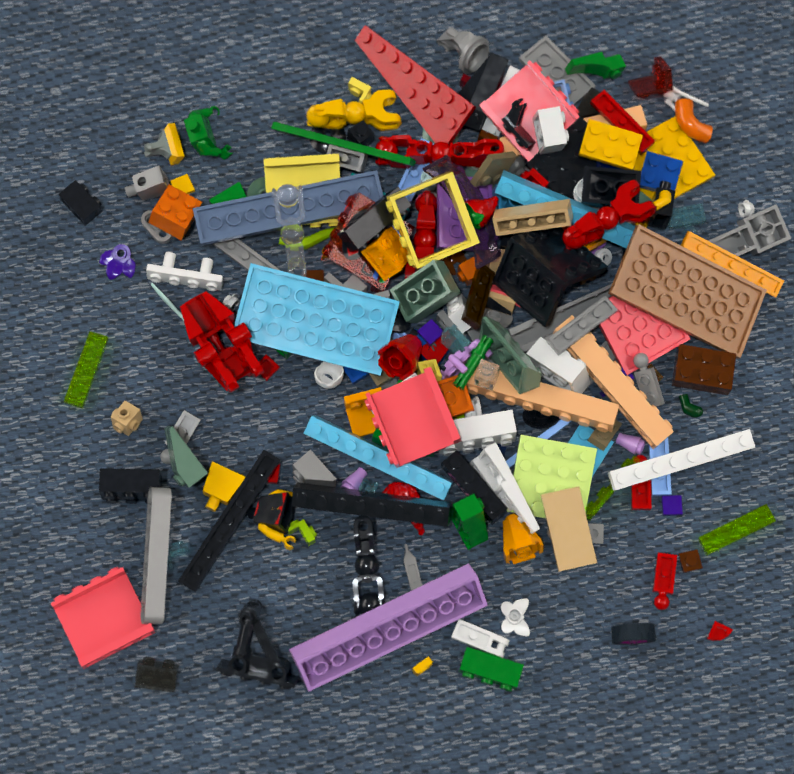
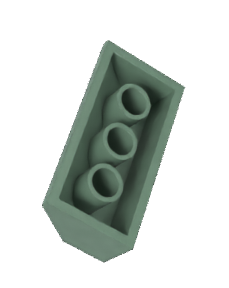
(512, 360)

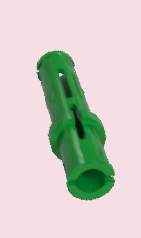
(473, 362)

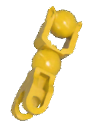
(336, 113)

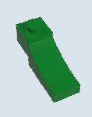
(597, 64)

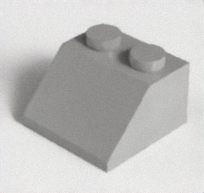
(312, 471)

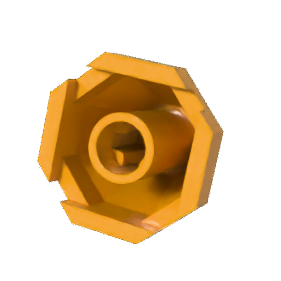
(519, 539)

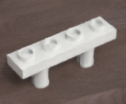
(177, 276)

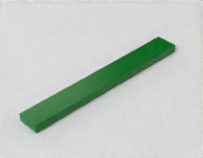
(344, 144)

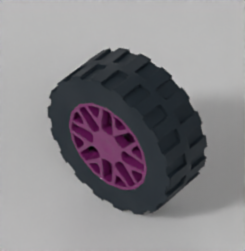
(633, 634)

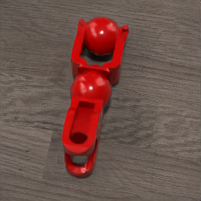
(621, 210)
(425, 236)

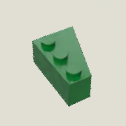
(470, 521)

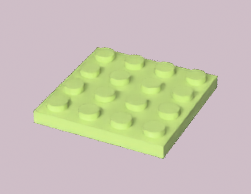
(549, 467)

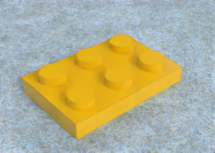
(610, 145)

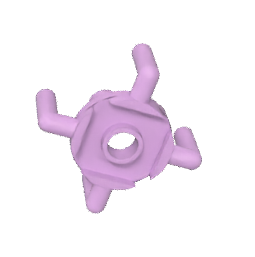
(458, 360)

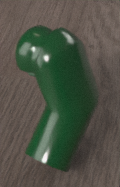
(688, 408)

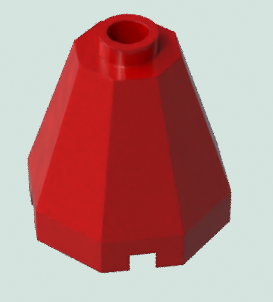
(400, 356)

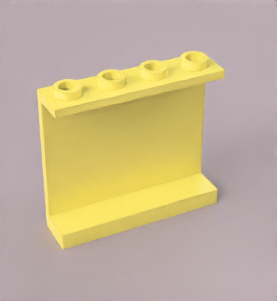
(302, 171)

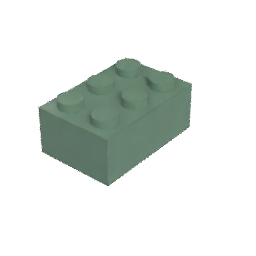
(425, 291)

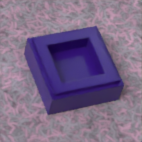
(430, 332)
(672, 505)

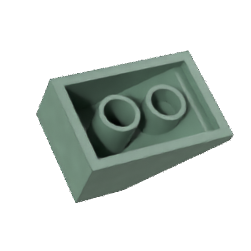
(183, 461)

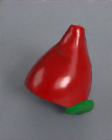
(481, 210)

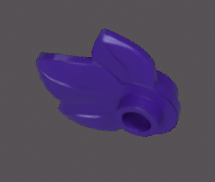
(118, 265)

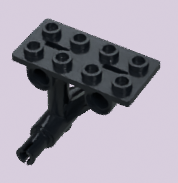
(256, 666)

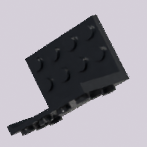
(540, 268)

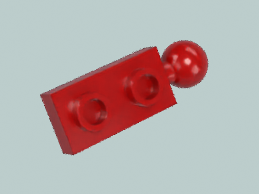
(641, 493)
(664, 579)

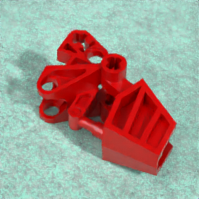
(203, 320)

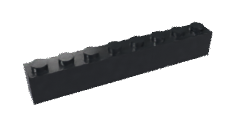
(371, 504)

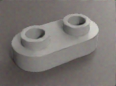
(154, 231)

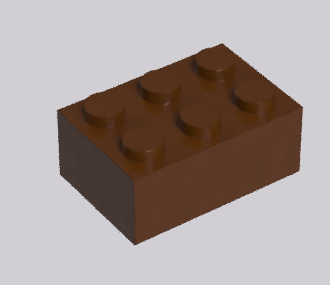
(704, 369)

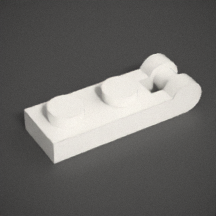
(479, 638)

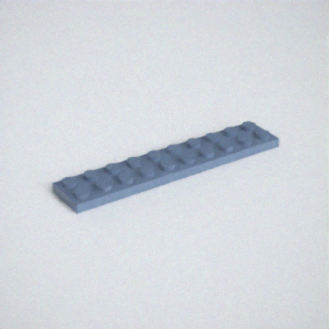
(257, 213)

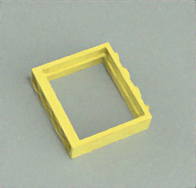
(461, 210)

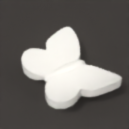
(514, 617)

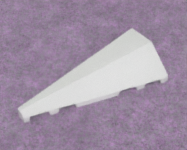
(495, 472)

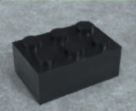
(128, 484)

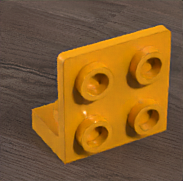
(386, 254)
(358, 414)

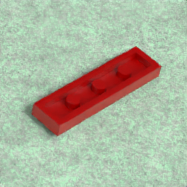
(620, 118)

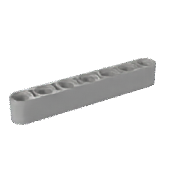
(156, 555)

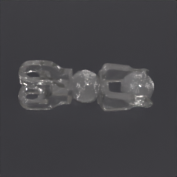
(291, 232)

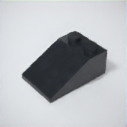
(602, 183)

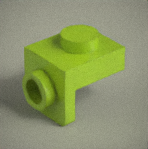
(307, 532)

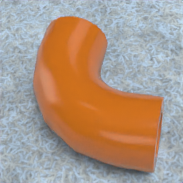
(689, 123)

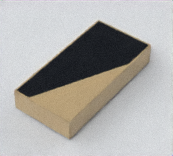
(500, 303)

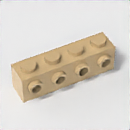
(532, 217)

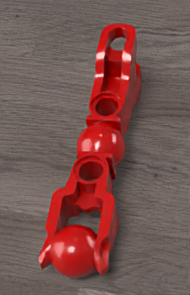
(473, 152)

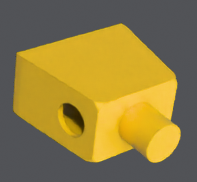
(221, 485)

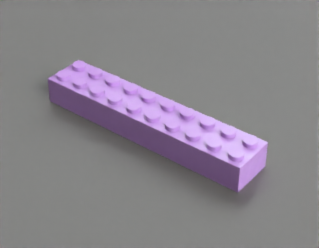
(388, 627)

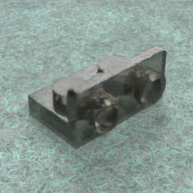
(156, 674)

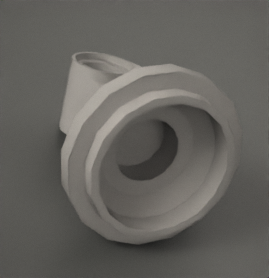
(471, 48)

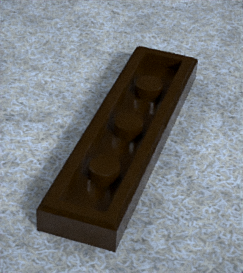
(478, 297)

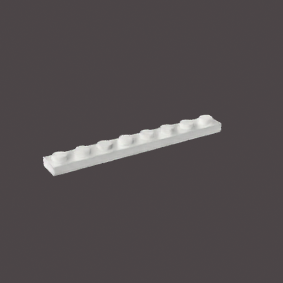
(681, 459)

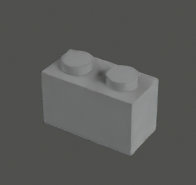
(349, 159)

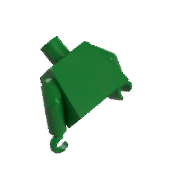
(201, 134)

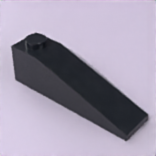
(482, 86)

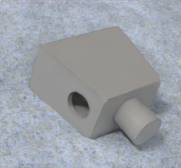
(148, 184)

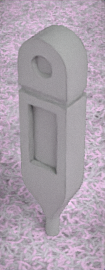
(411, 569)

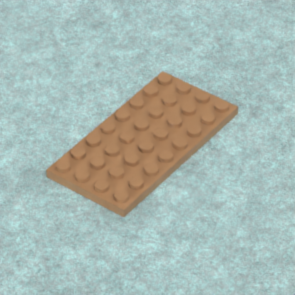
(687, 291)

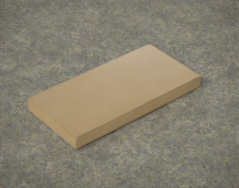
(568, 529)

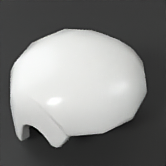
(335, 371)

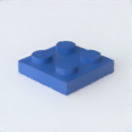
(658, 169)

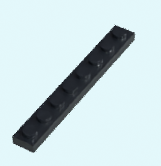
(229, 521)

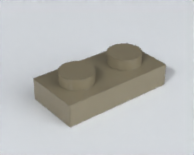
(602, 439)

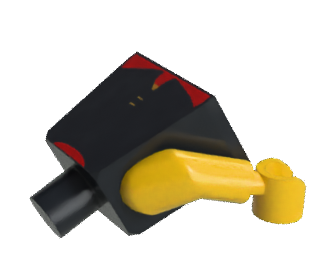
(663, 200)
(274, 516)

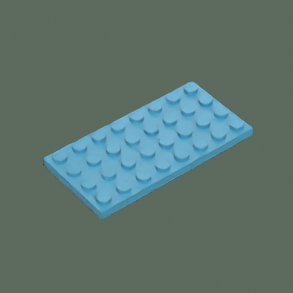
(316, 318)

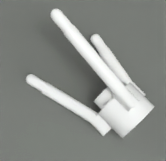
(675, 94)

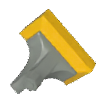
(167, 145)

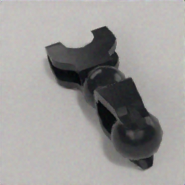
(366, 567)

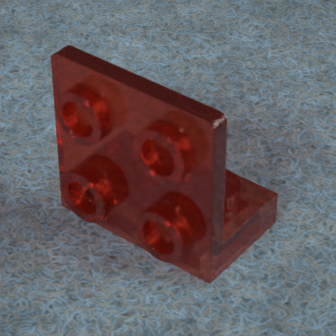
(658, 83)

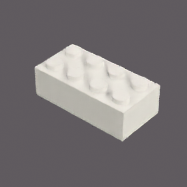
(483, 431)

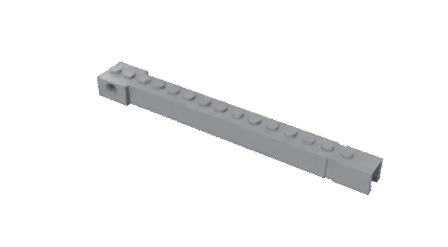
(754, 234)

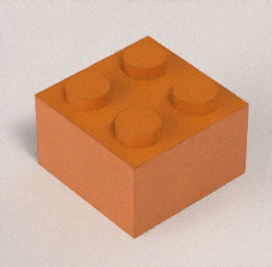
(174, 212)

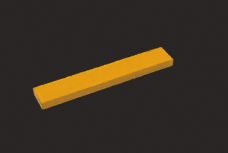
(732, 263)

